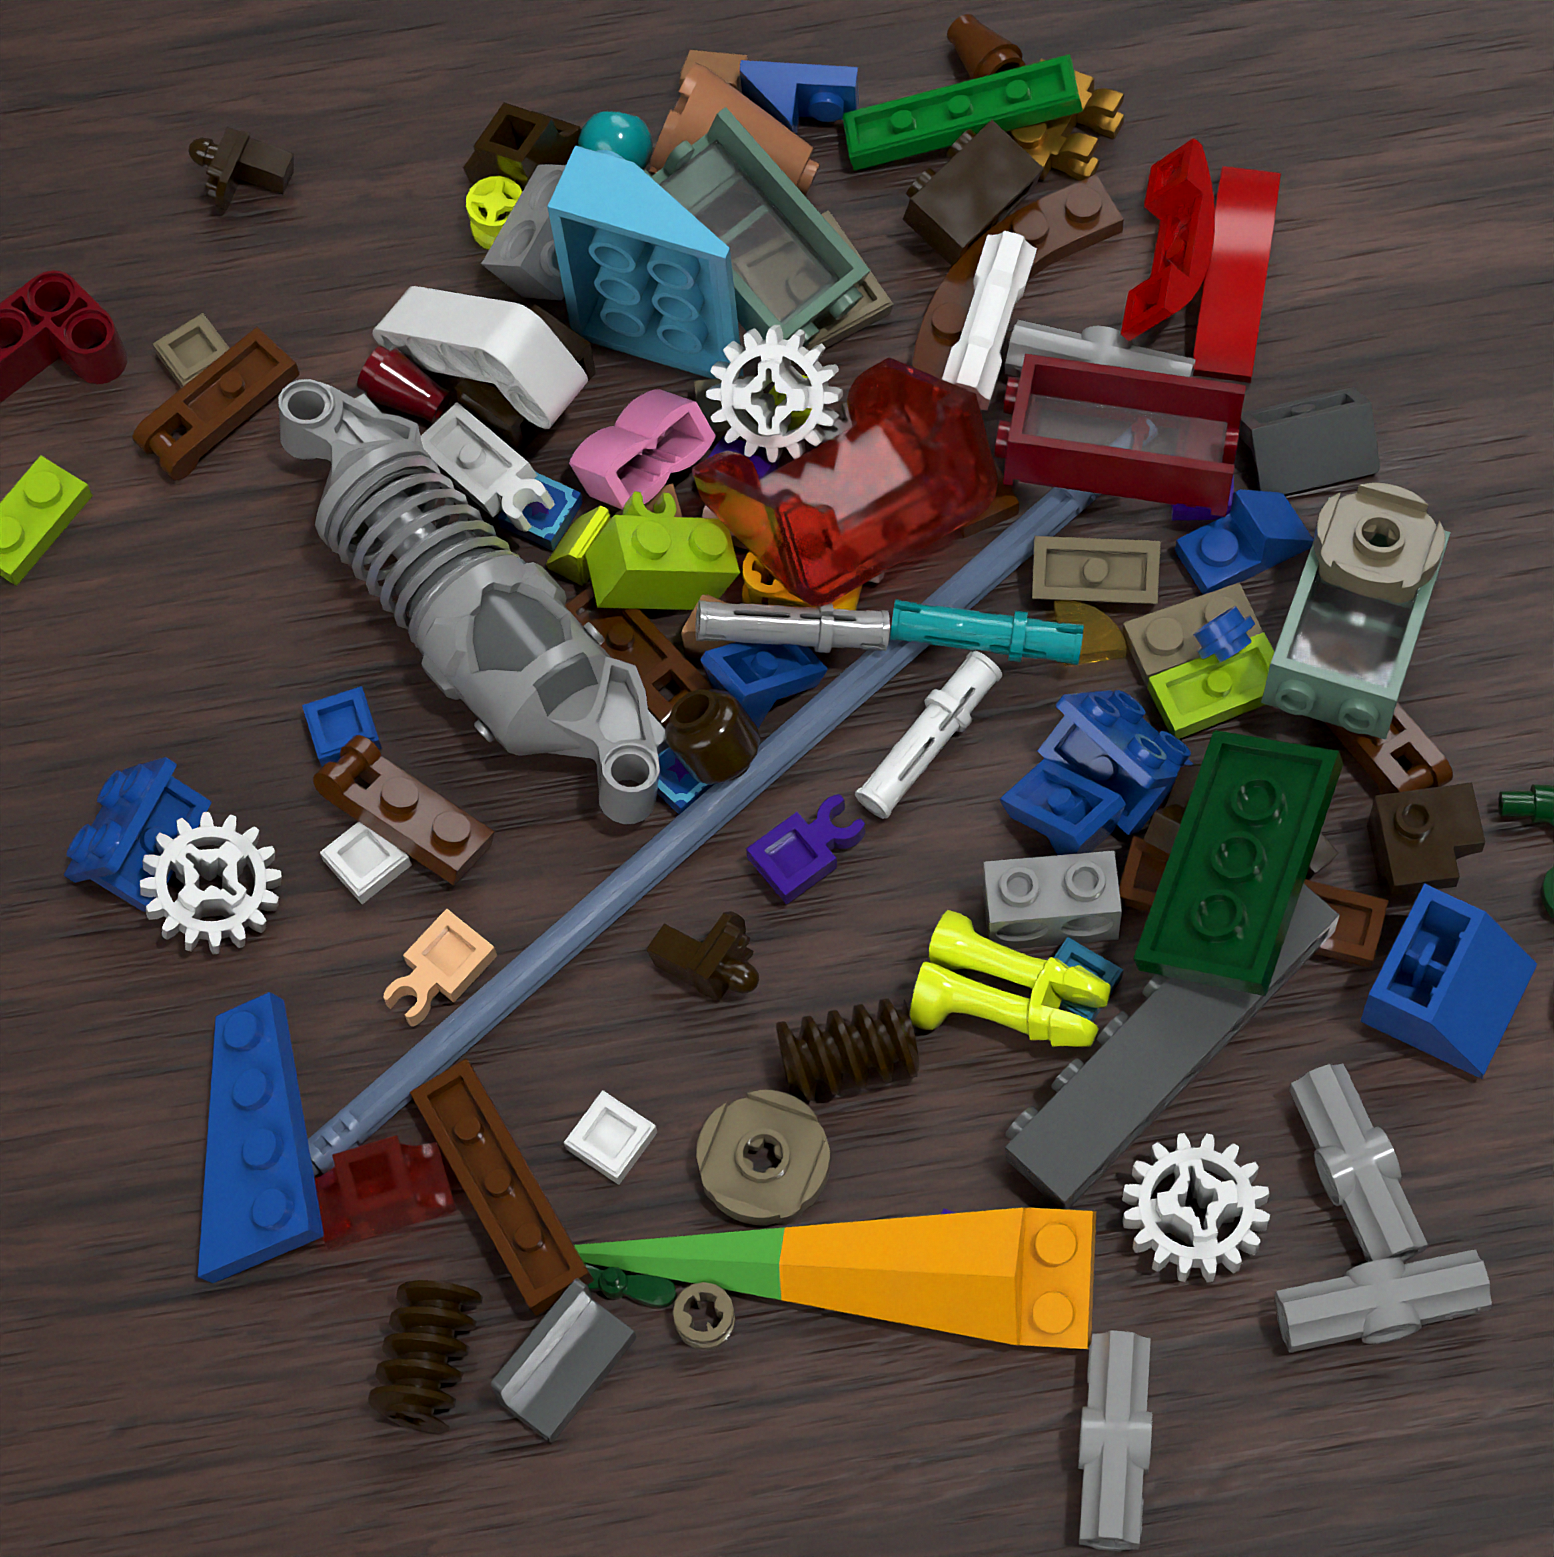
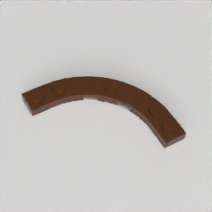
(1057, 228)

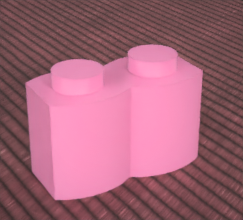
(647, 443)

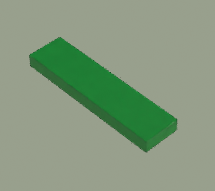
(943, 114)

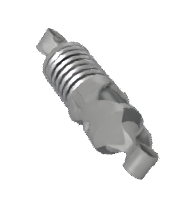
(475, 609)

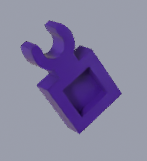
(800, 854)

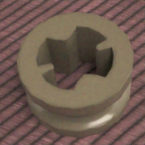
(724, 1311)

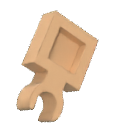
(443, 960)

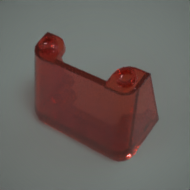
(867, 496)

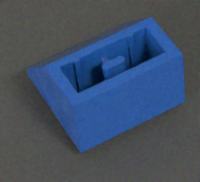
(1449, 982)

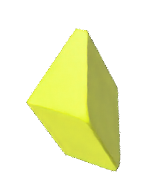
(569, 556)

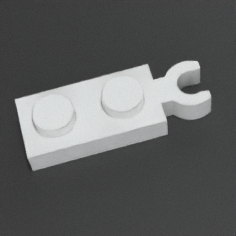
(484, 466)

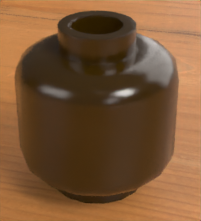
(712, 736)

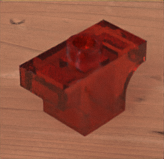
(382, 1190)

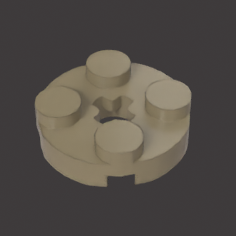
(1372, 570)
(747, 1124)

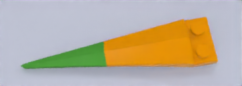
(970, 1274)

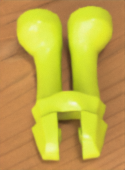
(944, 991)

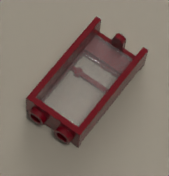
(1121, 432)

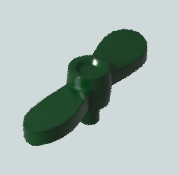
(645, 1289)

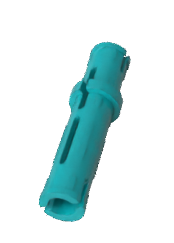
(988, 632)

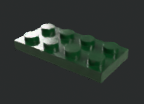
(1239, 862)

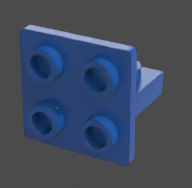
(1117, 749)
(134, 811)

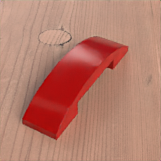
(1183, 201)
(1236, 274)

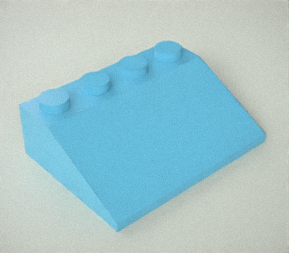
(640, 266)

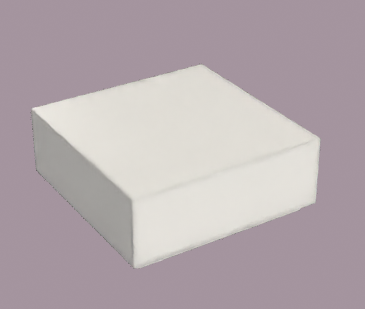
(364, 861)
(610, 1137)

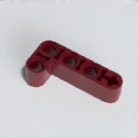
(49, 335)

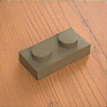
(1096, 570)
(1167, 637)

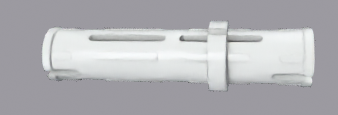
(945, 713)

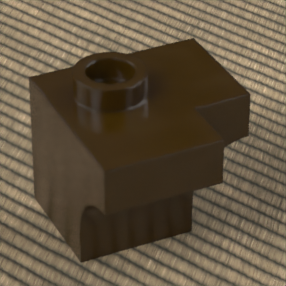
(518, 142)
(1422, 835)

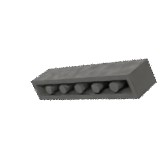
(1145, 1067)

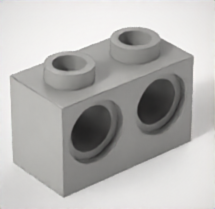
(525, 245)
(1052, 899)

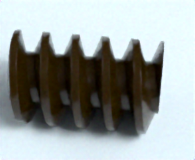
(848, 1048)
(421, 1353)

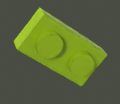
(36, 515)
(1211, 690)

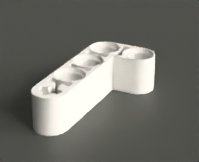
(486, 343)

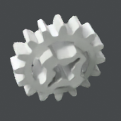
(749, 395)
(194, 903)
(1222, 1199)

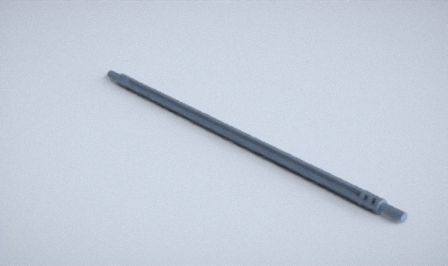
(678, 840)

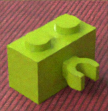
(660, 558)

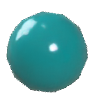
(620, 134)

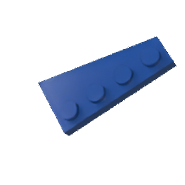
(257, 1154)

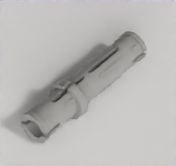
(800, 626)

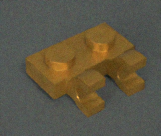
(1055, 147)

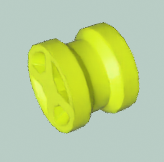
(486, 202)

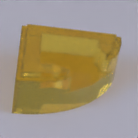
(1101, 635)

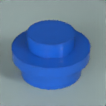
(1224, 635)

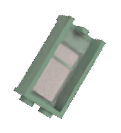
(783, 252)
(1345, 652)

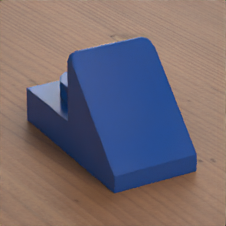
(800, 90)
(1244, 543)
(762, 673)
(1064, 807)

